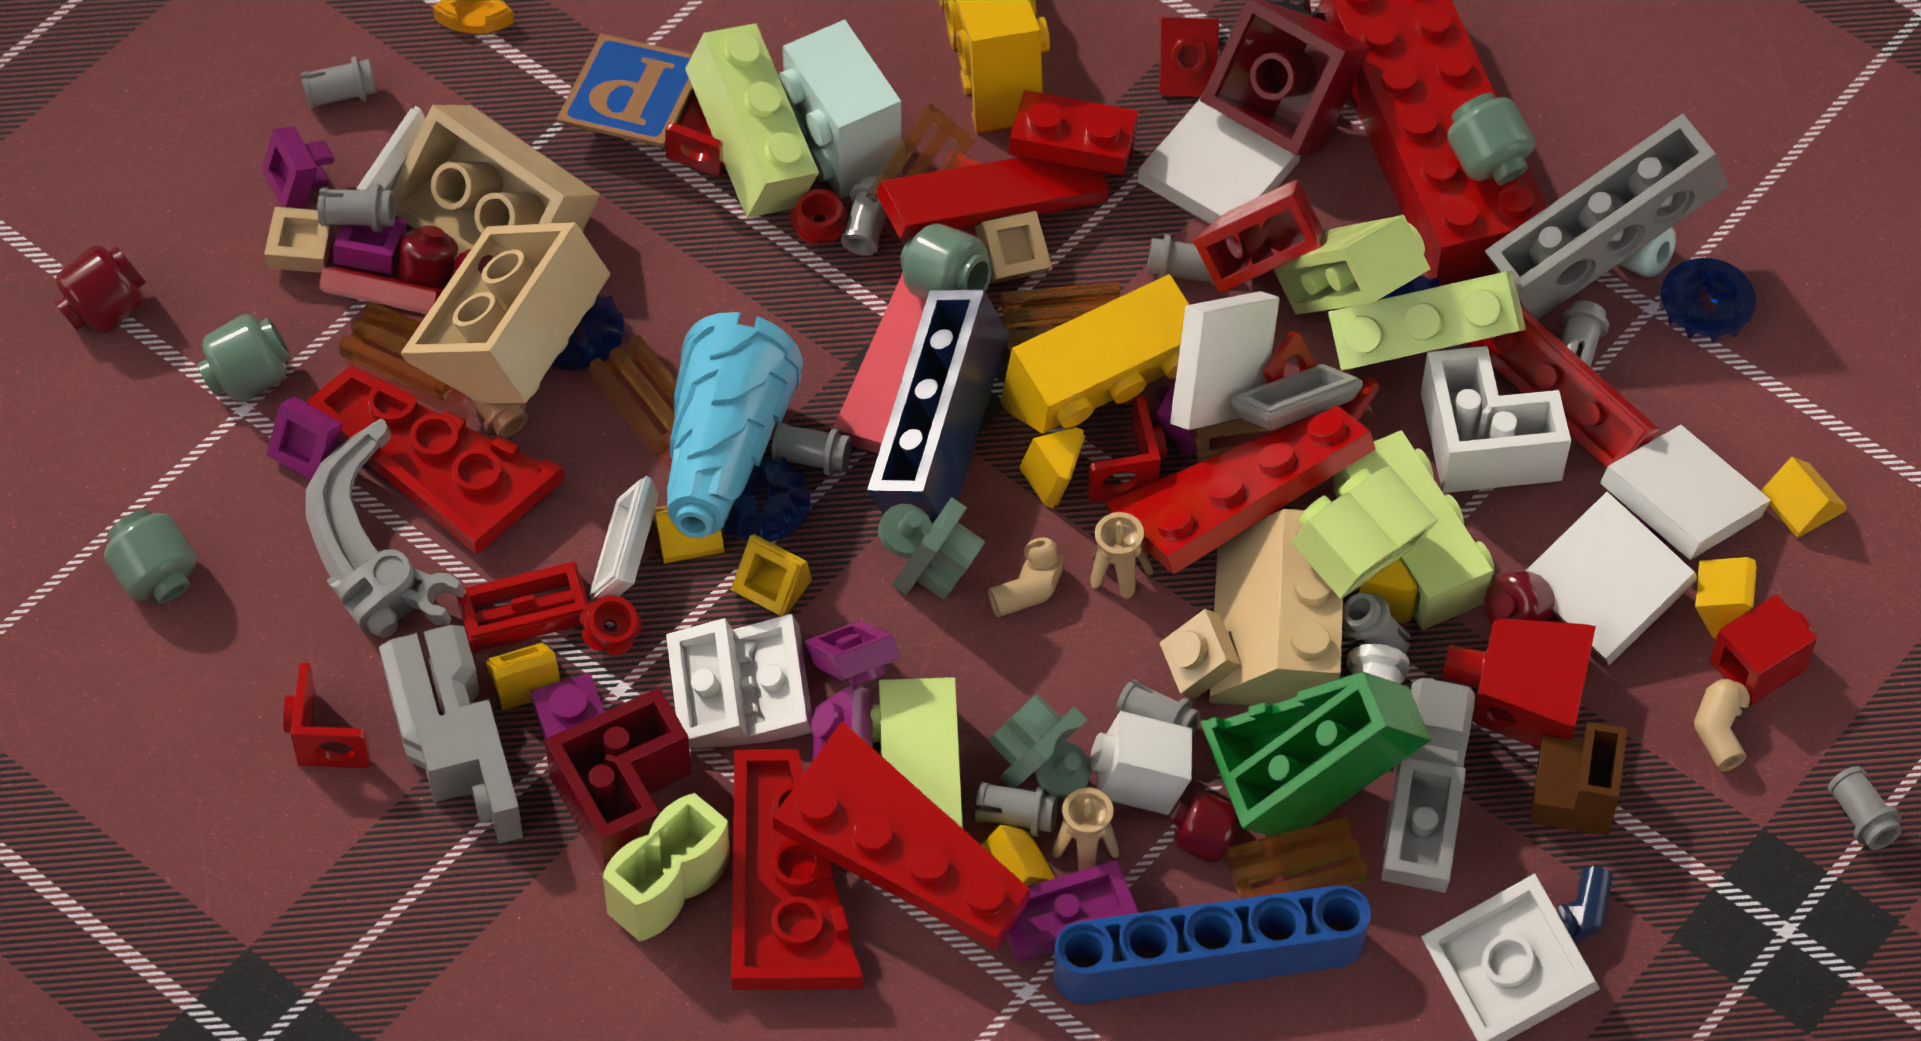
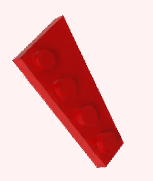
(440, 464)
(1231, 492)
(891, 834)
(783, 895)

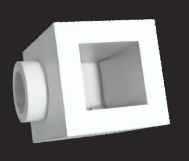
(1143, 762)

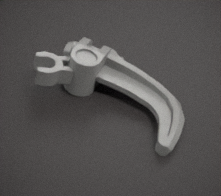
(369, 583)

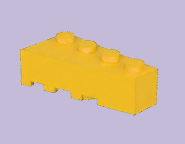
(997, 54)

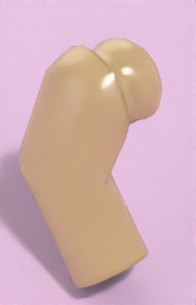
(1035, 581)
(1714, 722)

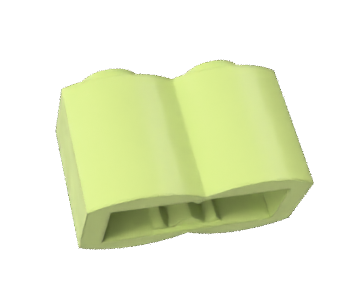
(1362, 529)
(660, 870)

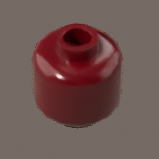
(99, 289)

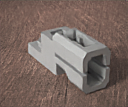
(463, 744)
(1429, 790)

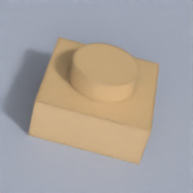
(298, 241)
(1014, 246)
(1200, 653)

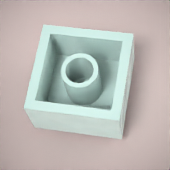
(841, 105)

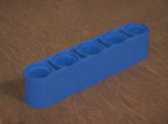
(1232, 922)

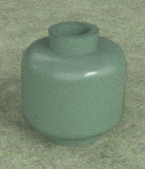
(1491, 139)
(944, 261)
(244, 357)
(150, 556)

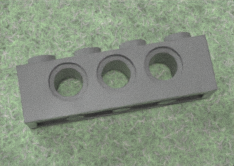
(1610, 216)

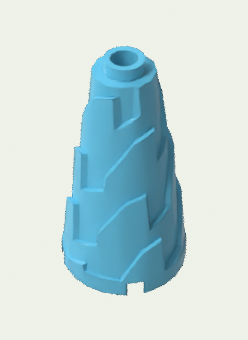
(725, 406)

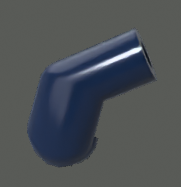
(1589, 910)

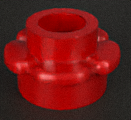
(819, 205)
(614, 610)

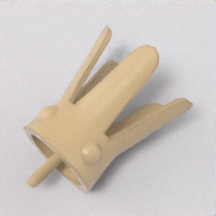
(1119, 543)
(1087, 820)

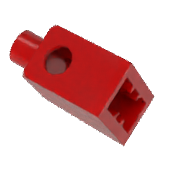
(1265, 233)
(1527, 677)

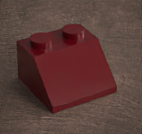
(1285, 75)

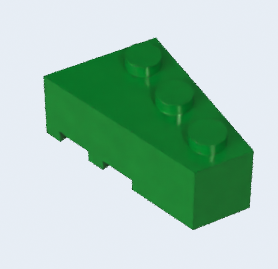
(1314, 751)

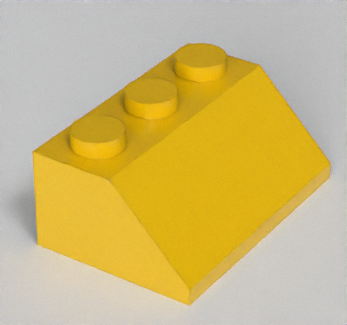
(1096, 358)

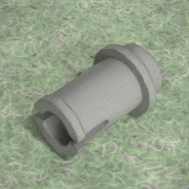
(339, 83)
(357, 207)
(864, 222)
(1176, 259)
(1583, 327)
(813, 448)
(1369, 619)
(1151, 704)
(1017, 808)
(1873, 820)

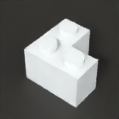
(1489, 437)

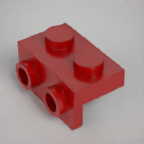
(1074, 132)

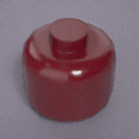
(426, 257)
(1520, 597)
(1204, 825)

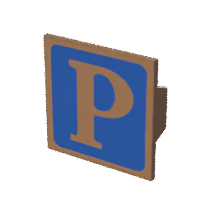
(629, 90)

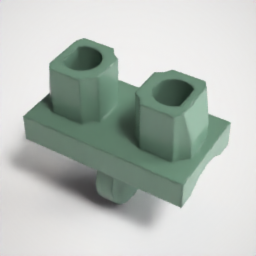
(935, 551)
(1036, 743)

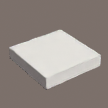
(1214, 164)
(1222, 356)
(1685, 491)
(1612, 576)
(1510, 962)

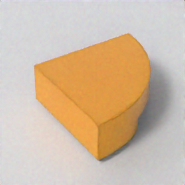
(473, 15)

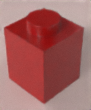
(1764, 648)

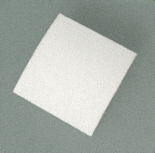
(740, 682)

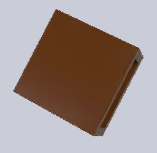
(1579, 780)

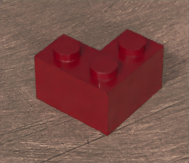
(611, 767)

